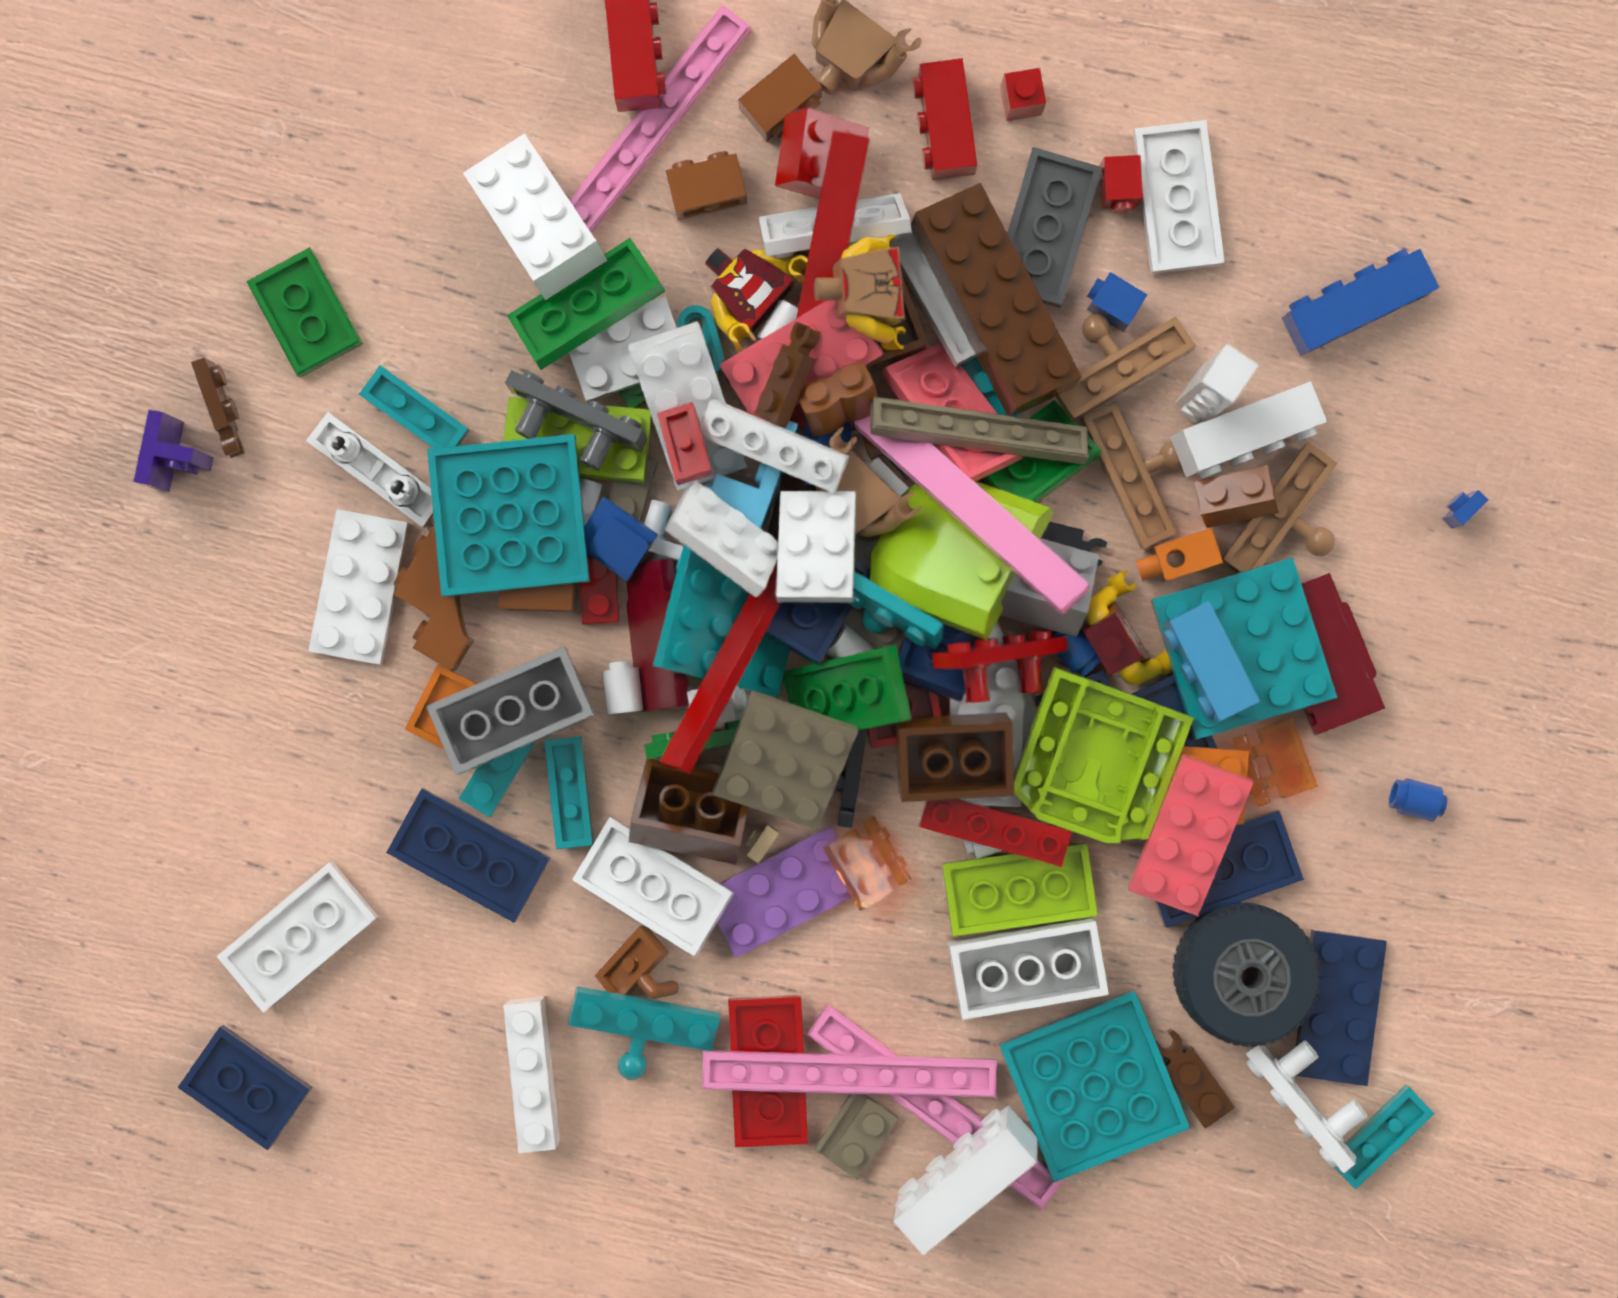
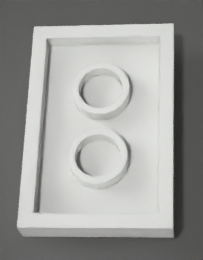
(605, 360)
(724, 538)
(816, 546)

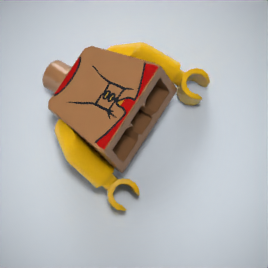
(868, 290)

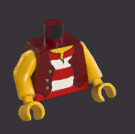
(749, 289)
(1115, 638)

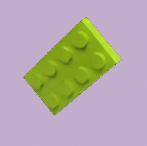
(621, 461)
(1018, 891)

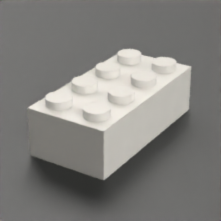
(535, 216)
(677, 371)
(1027, 968)
(965, 1179)

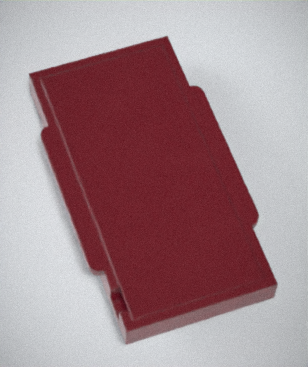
(646, 607)
(1345, 658)

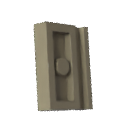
(856, 1133)

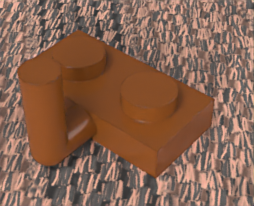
(633, 964)

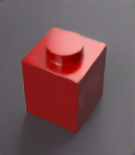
(1023, 94)
(1121, 183)

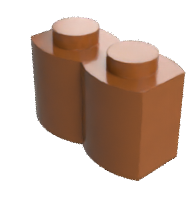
(837, 399)

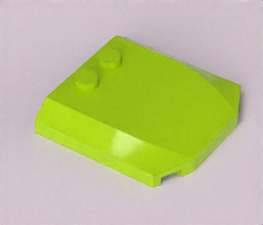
(945, 567)
(1099, 759)

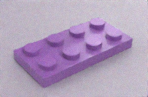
(781, 893)

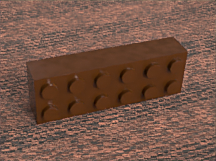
(994, 300)

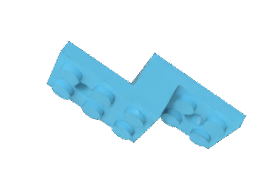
(751, 501)

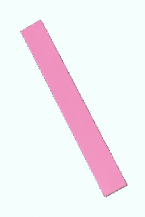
(653, 126)
(983, 518)
(849, 1073)
(941, 1113)

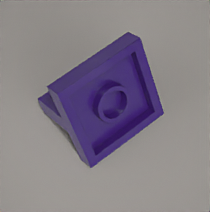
(162, 453)

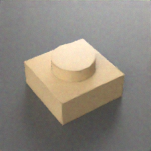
(761, 841)

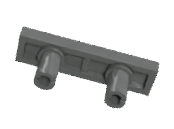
(562, 401)

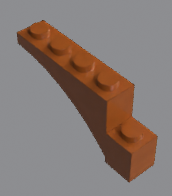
(445, 634)

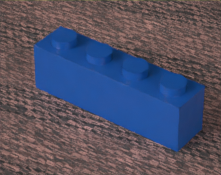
(1360, 301)

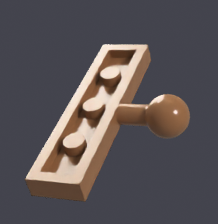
(1123, 366)
(1130, 474)
(1292, 494)

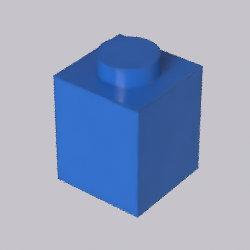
(1115, 300)

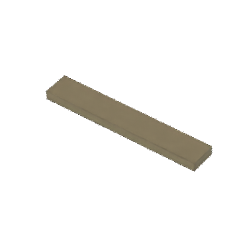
(978, 430)

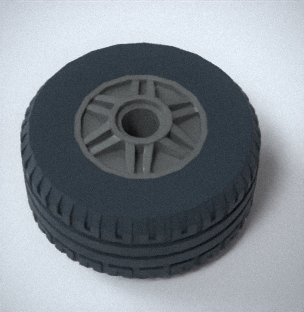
(1280, 979)

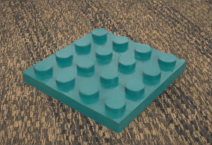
(508, 515)
(698, 621)
(1270, 633)
(1094, 1085)

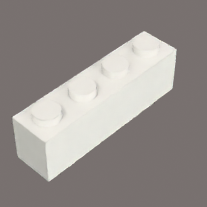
(1216, 384)
(1249, 429)
(531, 1074)

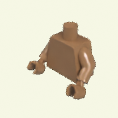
(855, 47)
(877, 505)

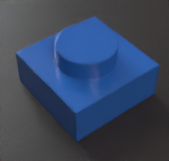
(1464, 507)

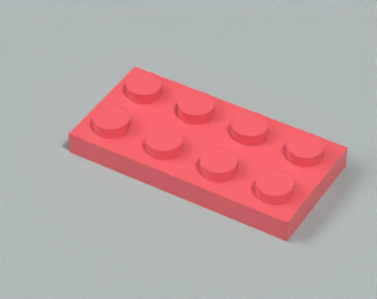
(837, 348)
(934, 380)
(1190, 834)

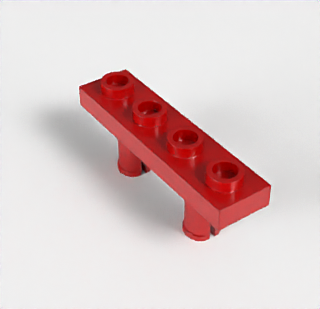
(1014, 647)
(996, 829)

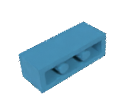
(1210, 663)

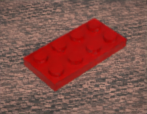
(768, 1026)

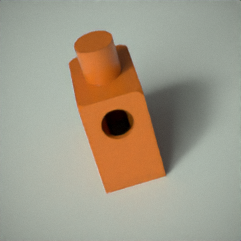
(1199, 553)

